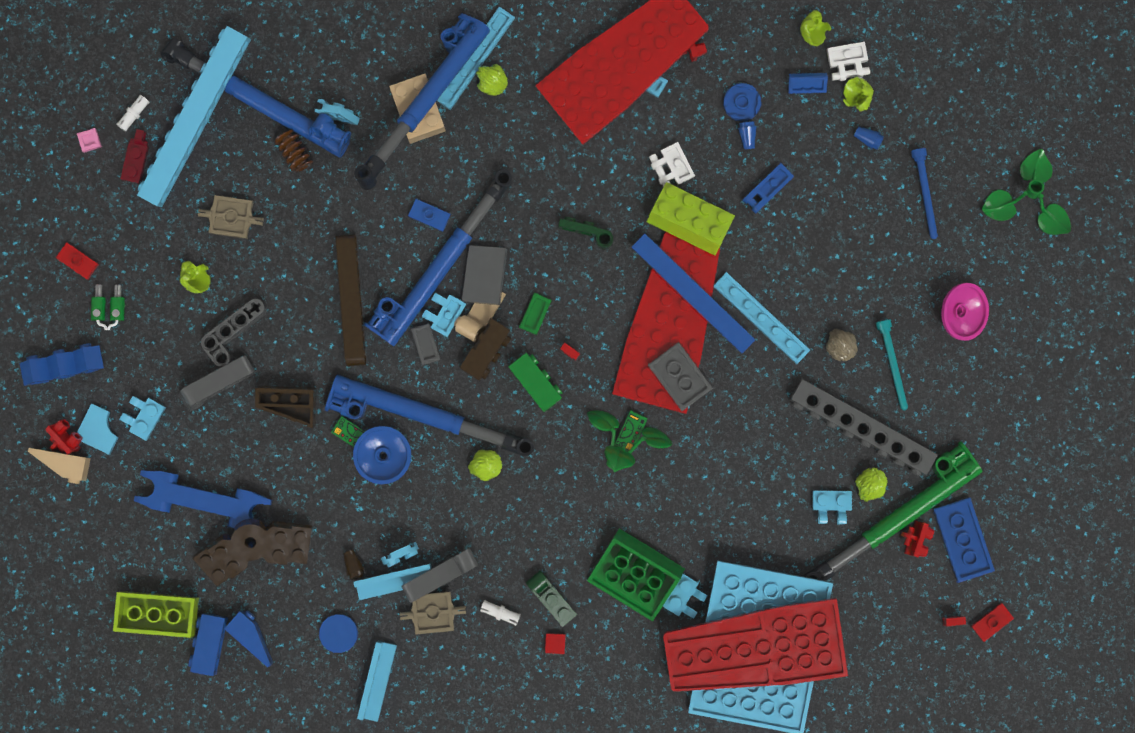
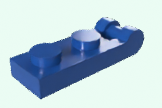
(768, 187)

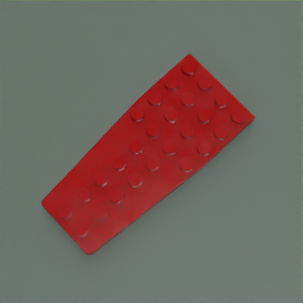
(621, 65)
(664, 321)
(759, 648)

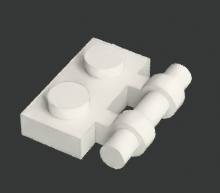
(848, 55)
(676, 162)

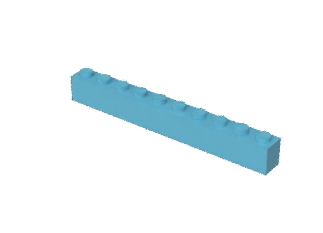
(193, 116)

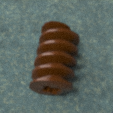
(292, 151)

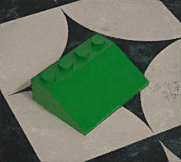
(636, 574)

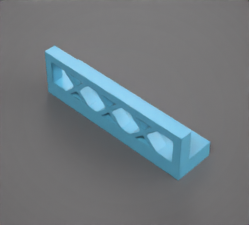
(388, 582)
(377, 681)

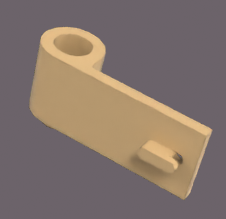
(476, 320)

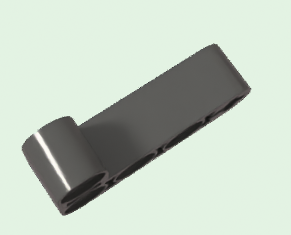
(236, 329)
(216, 382)
(440, 575)

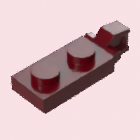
(135, 158)

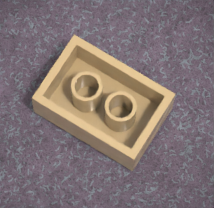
(403, 95)

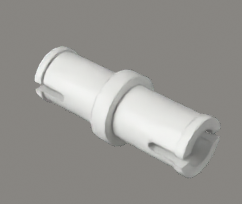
(132, 113)
(500, 612)

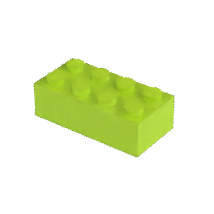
(690, 218)
(156, 614)

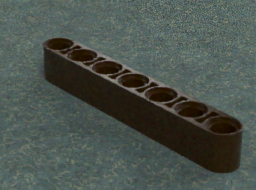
(350, 300)

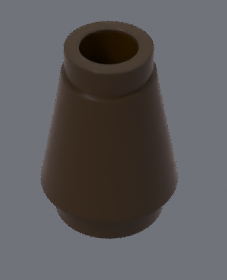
(353, 566)

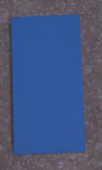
(963, 540)

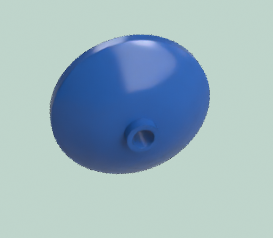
(368, 450)

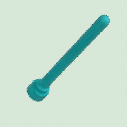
(885, 328)

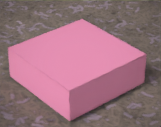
(89, 140)

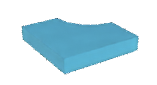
(96, 430)

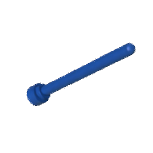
(919, 156)

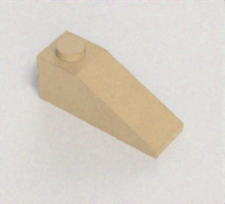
(65, 465)

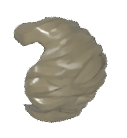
(841, 345)

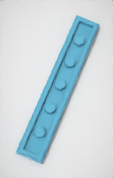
(498, 26)
(761, 318)

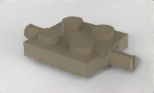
(230, 217)
(433, 613)

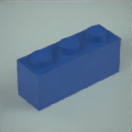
(208, 644)

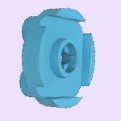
(407, 552)

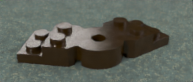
(275, 543)

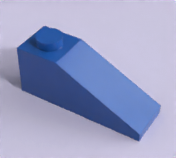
(248, 633)

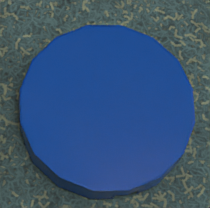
(742, 102)
(338, 633)

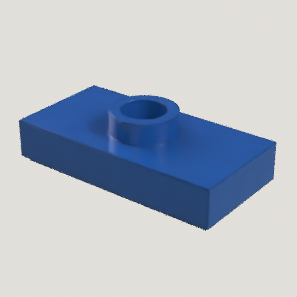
(807, 83)
(429, 215)

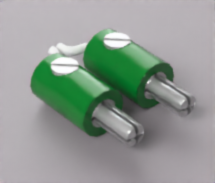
(98, 305)

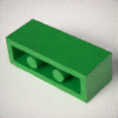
(536, 382)

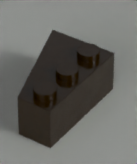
(486, 350)
(289, 402)

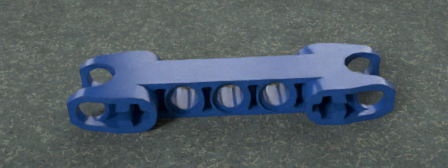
(169, 492)

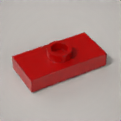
(77, 261)
(992, 622)

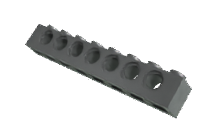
(925, 457)

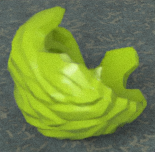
(814, 29)
(492, 79)
(858, 93)
(194, 278)
(485, 465)
(871, 484)

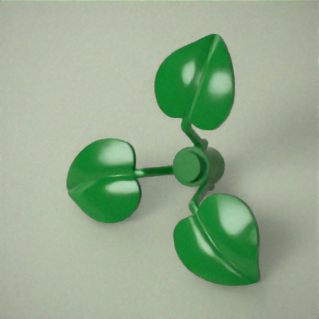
(1038, 169)
(617, 457)

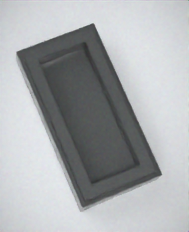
(425, 344)

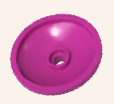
(965, 311)

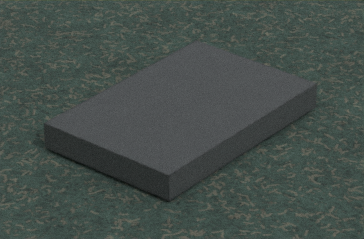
(484, 275)
(680, 376)

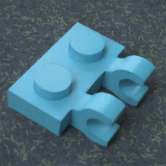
(338, 112)
(447, 316)
(146, 419)
(832, 501)
(680, 596)

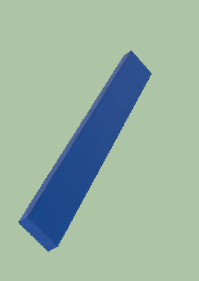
(693, 293)

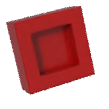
(569, 351)
(953, 621)
(555, 643)

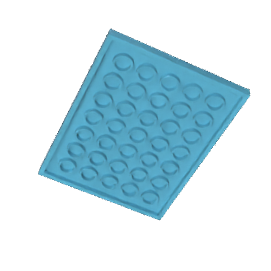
(748, 589)

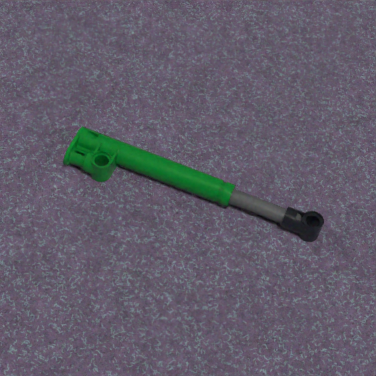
(958, 472)

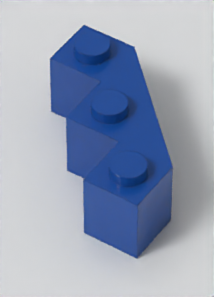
(61, 365)

